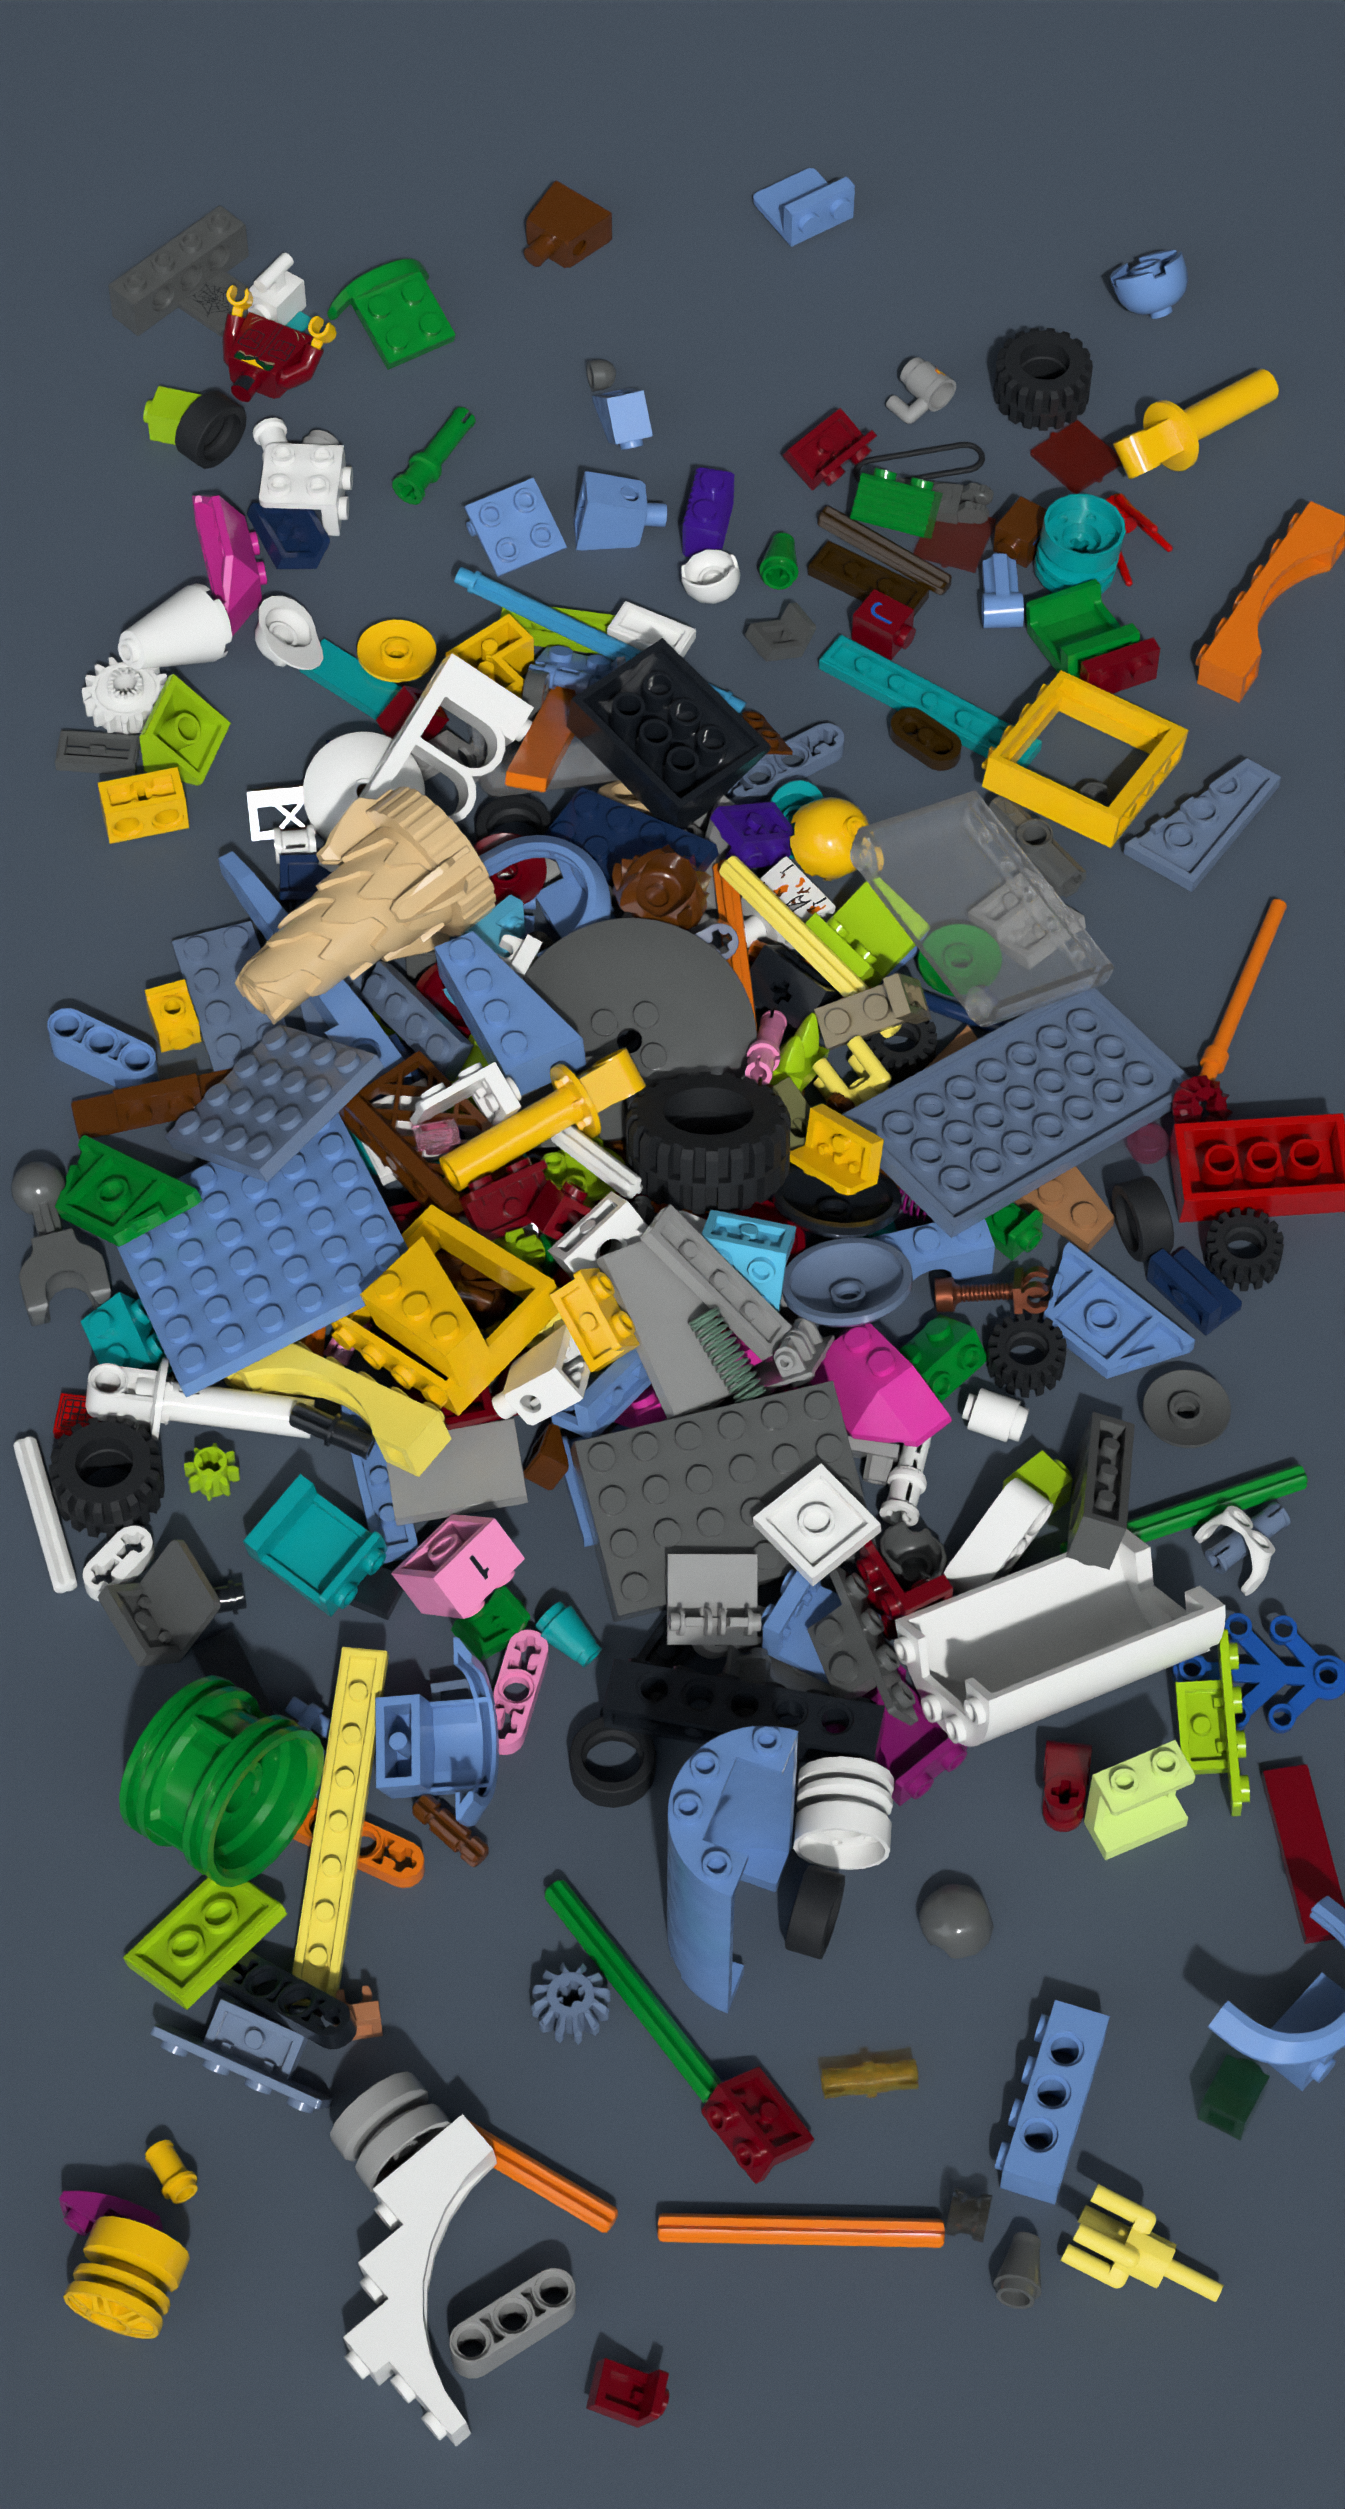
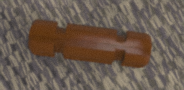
(450, 1831)

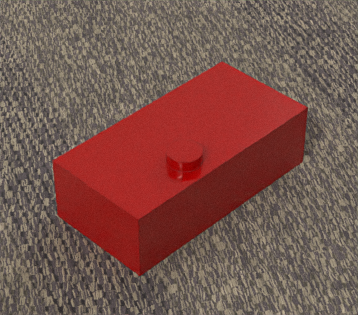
(1259, 1164)

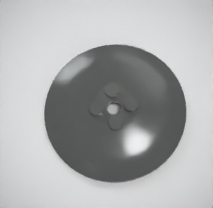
(654, 983)

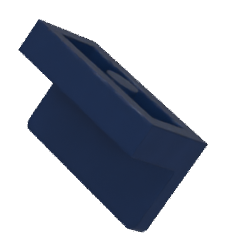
(1192, 1289)

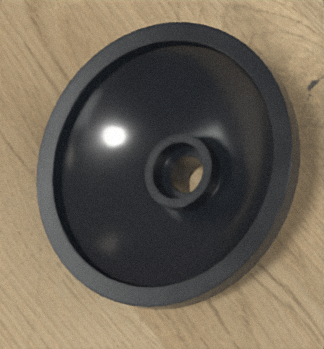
(829, 1214)

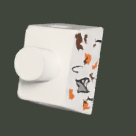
(793, 890)

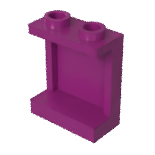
(912, 1752)

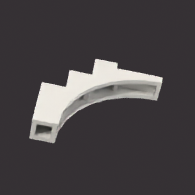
(395, 2337)

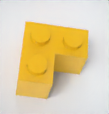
(500, 653)

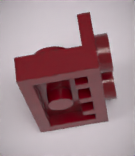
(755, 2123)

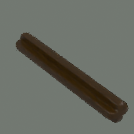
(884, 550)

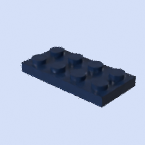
(618, 831)

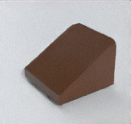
(547, 1459)

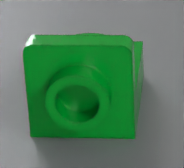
(1015, 1230)

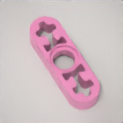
(512, 1673)

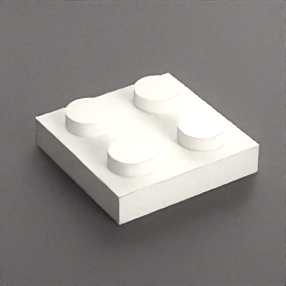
(817, 1524)

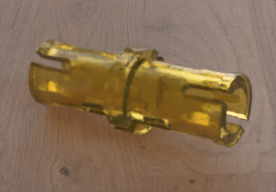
(869, 2078)

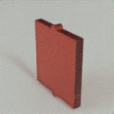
(1076, 457)
(956, 544)

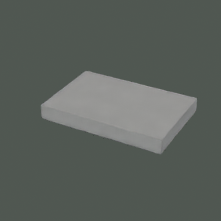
(470, 1475)

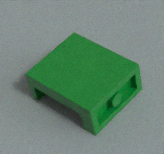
(1076, 627)

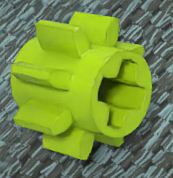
(525, 1248)
(212, 1471)

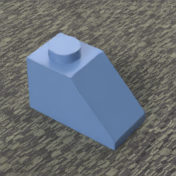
(624, 416)

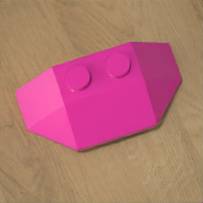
(229, 557)
(880, 1389)

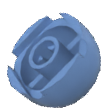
(1152, 283)

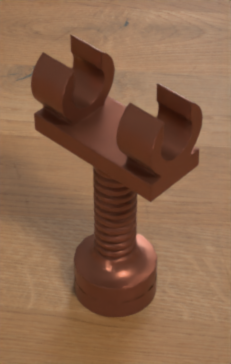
(949, 1294)

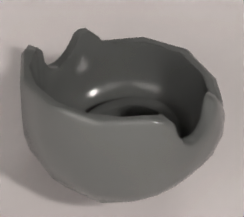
(911, 1554)
(956, 1920)

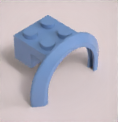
(574, 900)
(441, 1743)
(1309, 2031)

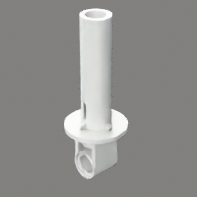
(154, 1399)

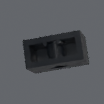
(789, 985)

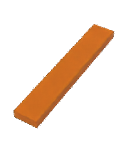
(543, 744)

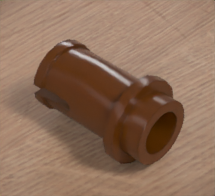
(481, 1301)

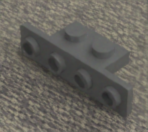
(856, 1652)

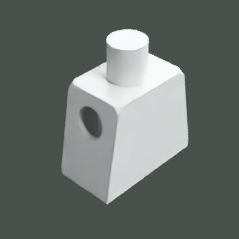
(544, 1380)

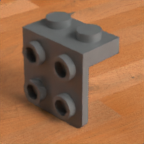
(165, 1610)

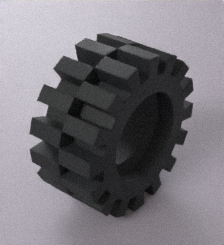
(909, 1062)
(1247, 1229)
(1026, 1376)

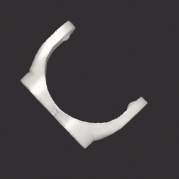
(1259, 1545)

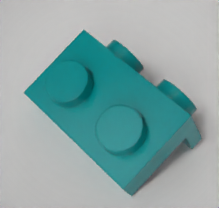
(124, 1334)

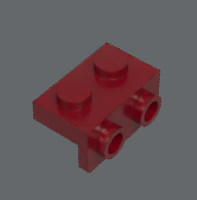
(827, 449)
(1123, 667)
(504, 1203)

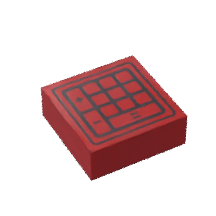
(69, 1413)

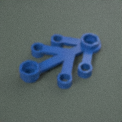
(1272, 1673)

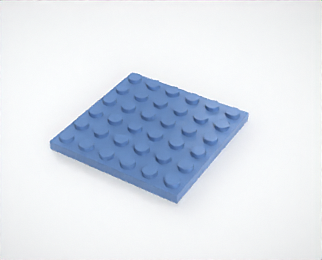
(263, 1258)

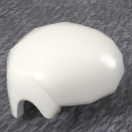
(711, 576)

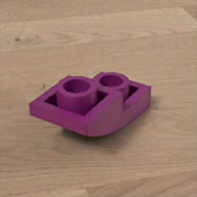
(85, 2207)

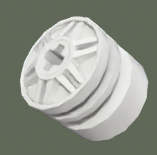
(843, 1813)

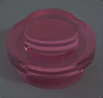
(1148, 1144)

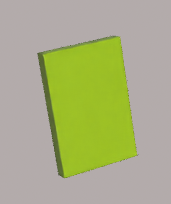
(203, 1939)

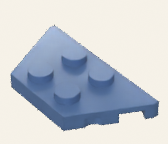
(1109, 1321)

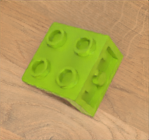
(864, 936)

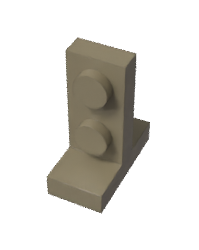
(873, 1010)

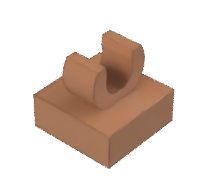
(365, 2014)

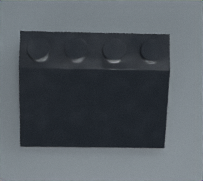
(666, 734)

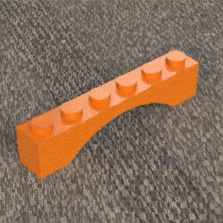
(1309, 549)

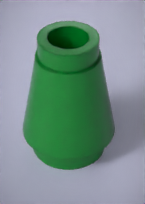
(780, 564)

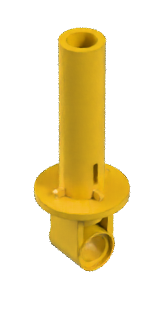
(1173, 434)
(573, 1102)

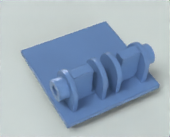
(514, 527)

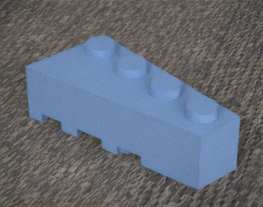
(506, 1014)

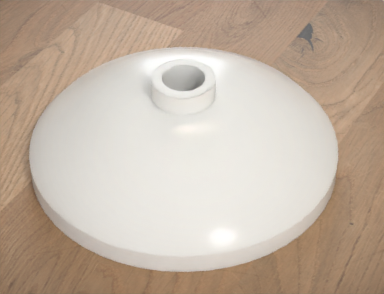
(341, 768)

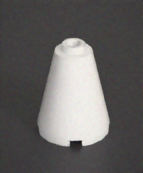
(178, 632)

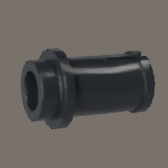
(231, 1597)

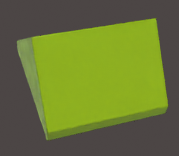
(182, 733)

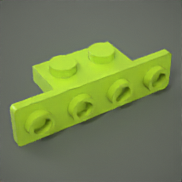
(1209, 1727)

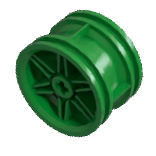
(221, 1780)

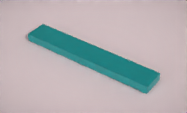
(905, 689)

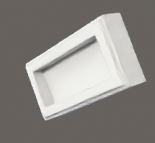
(644, 628)

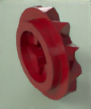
(1195, 1090)

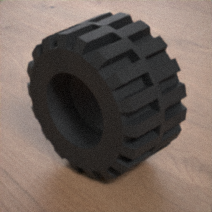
(1046, 357)
(101, 1447)

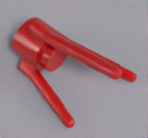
(1132, 519)

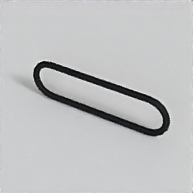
(927, 451)

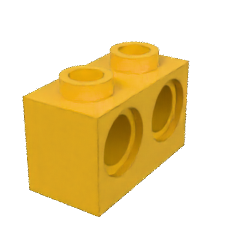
(143, 805)

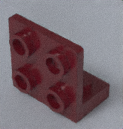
(887, 1595)

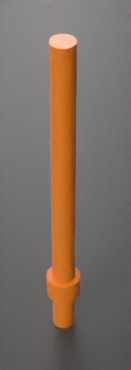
(1216, 1055)

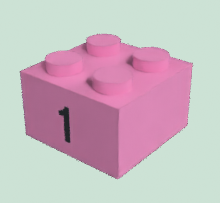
(458, 1566)

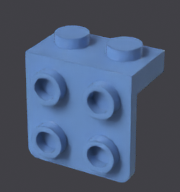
(806, 205)
(787, 1623)

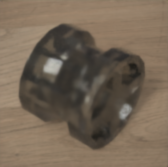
(968, 2214)

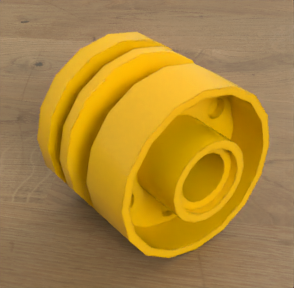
(127, 2277)

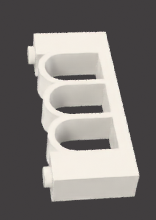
(474, 699)

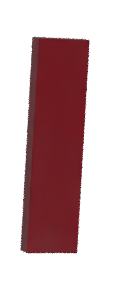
(1302, 1845)

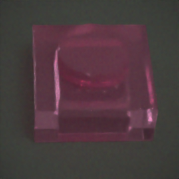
(436, 1136)

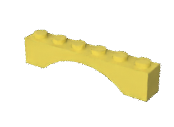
(403, 1428)

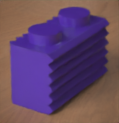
(708, 511)

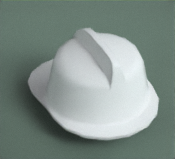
(287, 634)

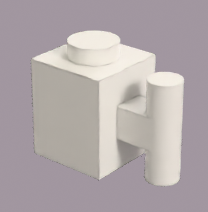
(277, 292)

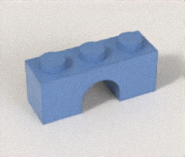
(930, 1248)

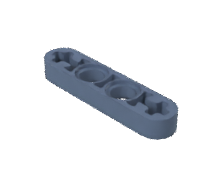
(780, 773)

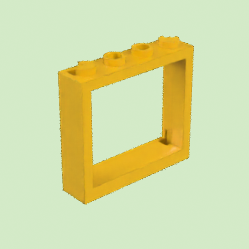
(1105, 713)
(504, 1343)

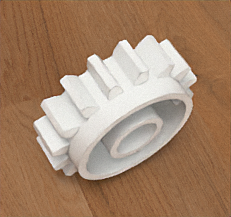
(122, 696)

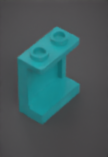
(315, 1547)

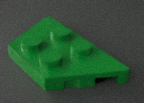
(119, 1194)

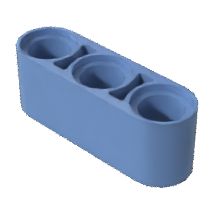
(92, 1037)

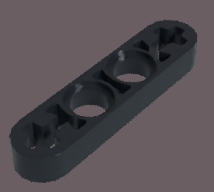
(287, 1992)

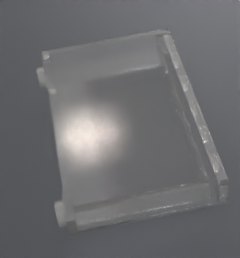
(978, 909)

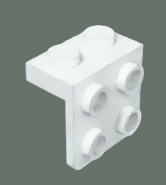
(307, 479)
(492, 1093)

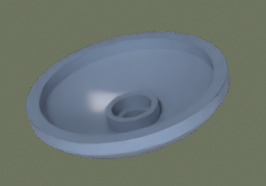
(847, 1282)

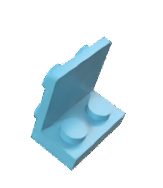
(754, 1249)

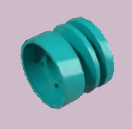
(1079, 542)

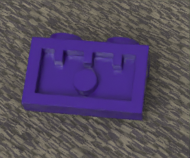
(755, 832)

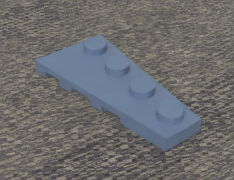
(1205, 826)

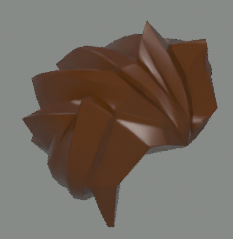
(662, 887)

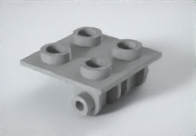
(795, 1358)
(712, 1599)

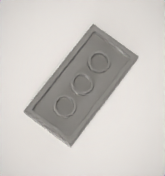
(661, 1313)

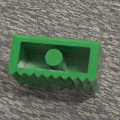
(896, 504)

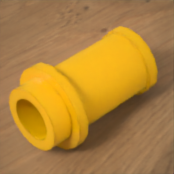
(176, 2180)

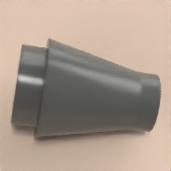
(1020, 2274)

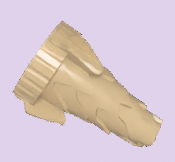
(397, 893)

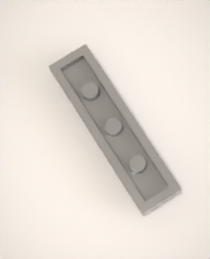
(716, 1282)

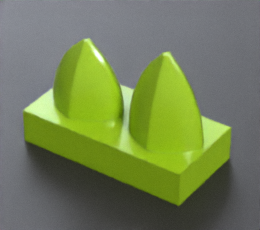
(800, 1054)

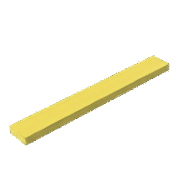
(339, 1820)

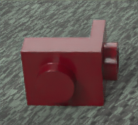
(628, 2393)

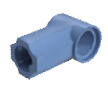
(1001, 602)

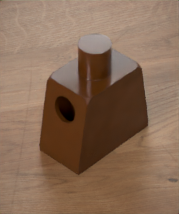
(566, 228)

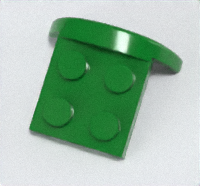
(396, 311)

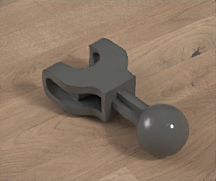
(57, 1255)

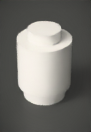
(995, 1415)

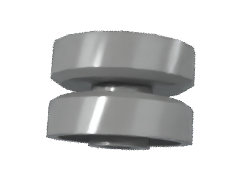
(387, 2126)

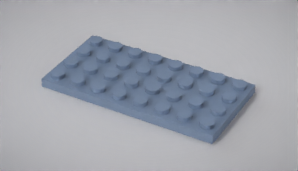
(1019, 1108)

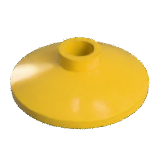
(396, 651)

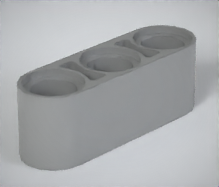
(523, 2302)

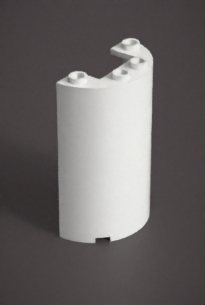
(1049, 1641)

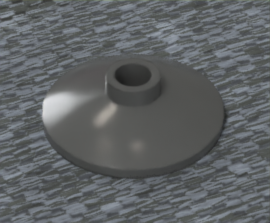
(1186, 1393)

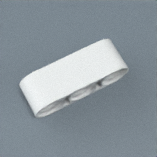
(999, 1537)

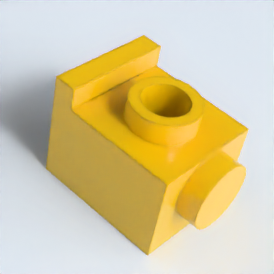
(172, 1016)

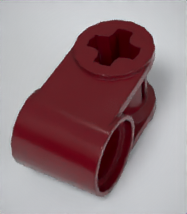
(1065, 1781)

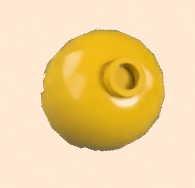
(825, 836)

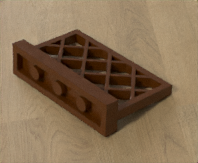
(397, 1151)

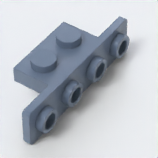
(251, 2047)

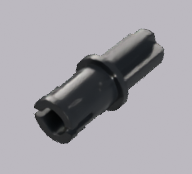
(332, 1430)

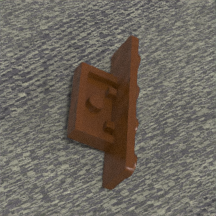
(142, 1104)

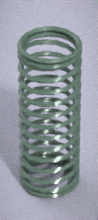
(701, 1323)

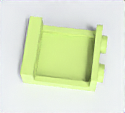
(1138, 1800)

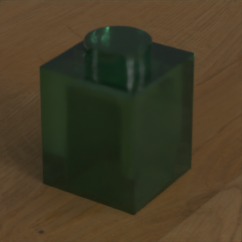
(1234, 2096)

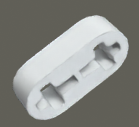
(115, 1560)

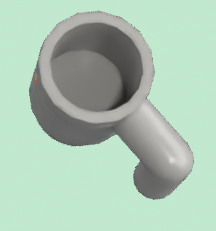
(928, 385)

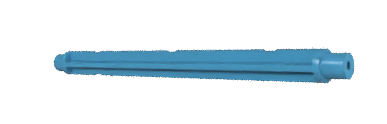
(559, 622)

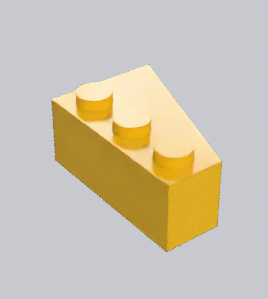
(426, 1314)

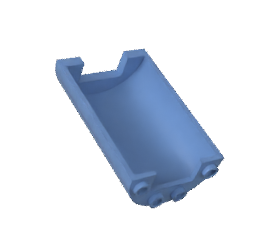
(725, 1826)

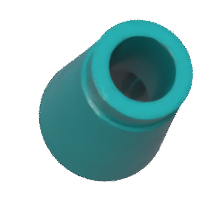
(568, 1634)

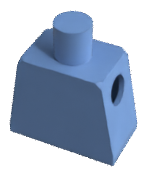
(613, 512)

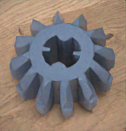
(582, 2014)

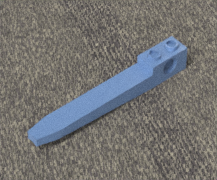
(339, 1007)

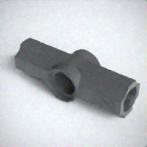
(1037, 842)

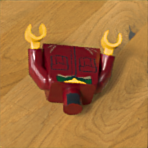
(267, 354)

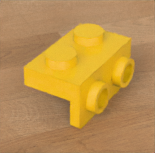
(839, 1152)
(595, 1318)

